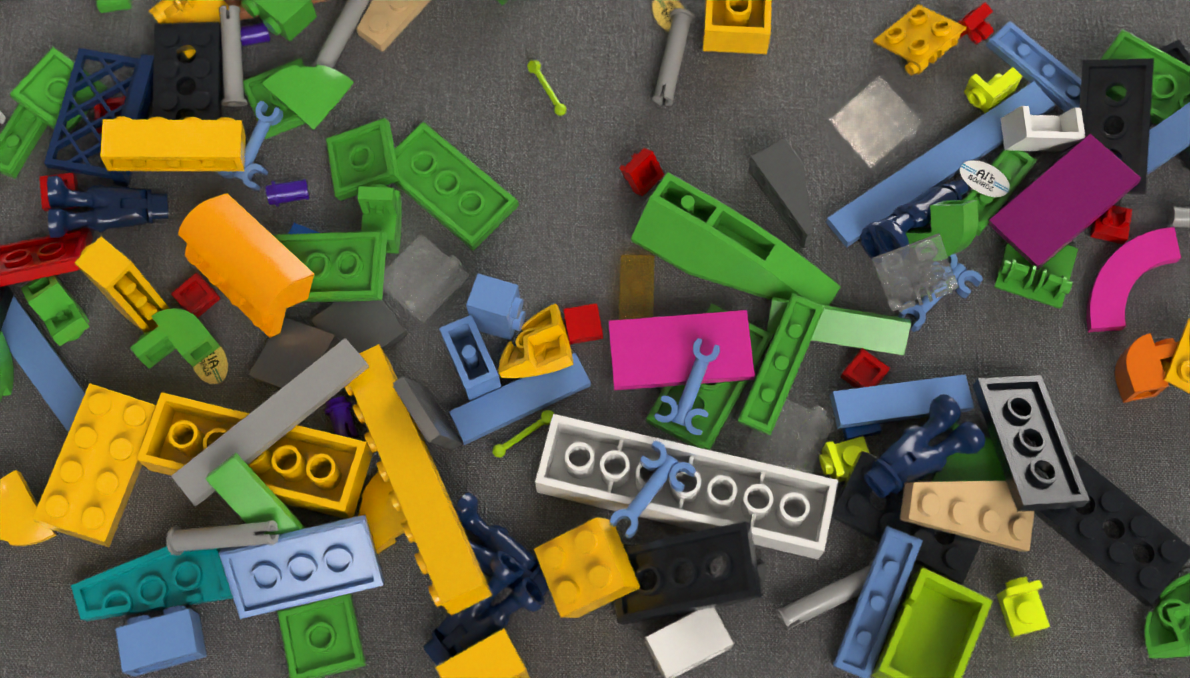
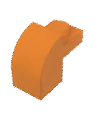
(1140, 368)

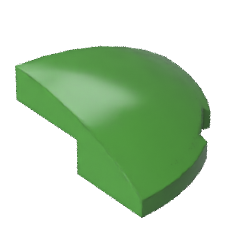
(308, 90)
(1169, 625)

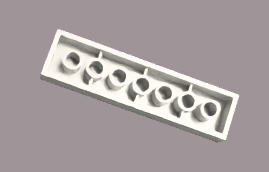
(604, 470)

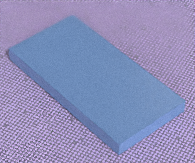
(303, 567)

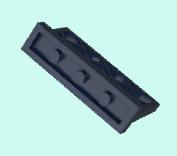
(136, 107)

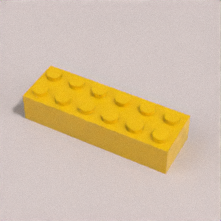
(301, 468)

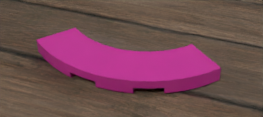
(1119, 273)

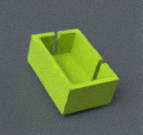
(933, 630)

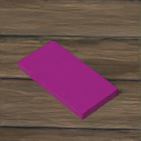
(1064, 201)

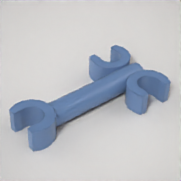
(253, 146)
(961, 275)
(682, 412)
(664, 468)

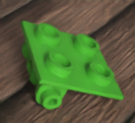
(1043, 285)

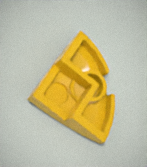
(539, 347)
(17, 511)
(381, 513)

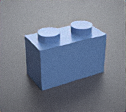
(496, 306)
(470, 357)
(160, 641)

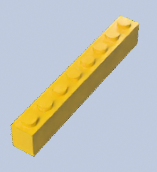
(417, 488)

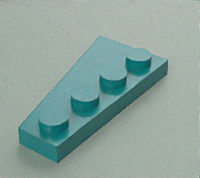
(153, 584)

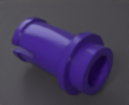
(254, 34)
(287, 192)
(341, 417)

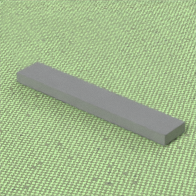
(273, 417)

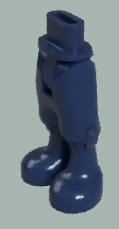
(111, 207)
(891, 231)
(911, 456)
(495, 540)
(483, 619)

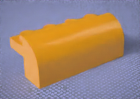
(245, 261)

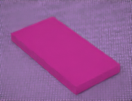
(661, 349)

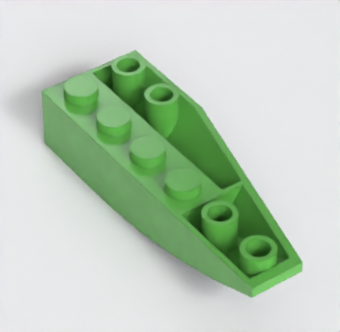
(724, 246)

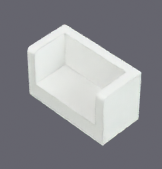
(1042, 132)
(688, 642)

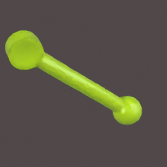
(534, 67)
(500, 449)

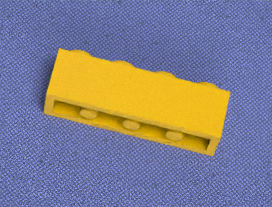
(173, 144)
(121, 284)

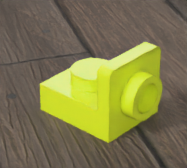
(991, 94)
(839, 458)
(1022, 607)

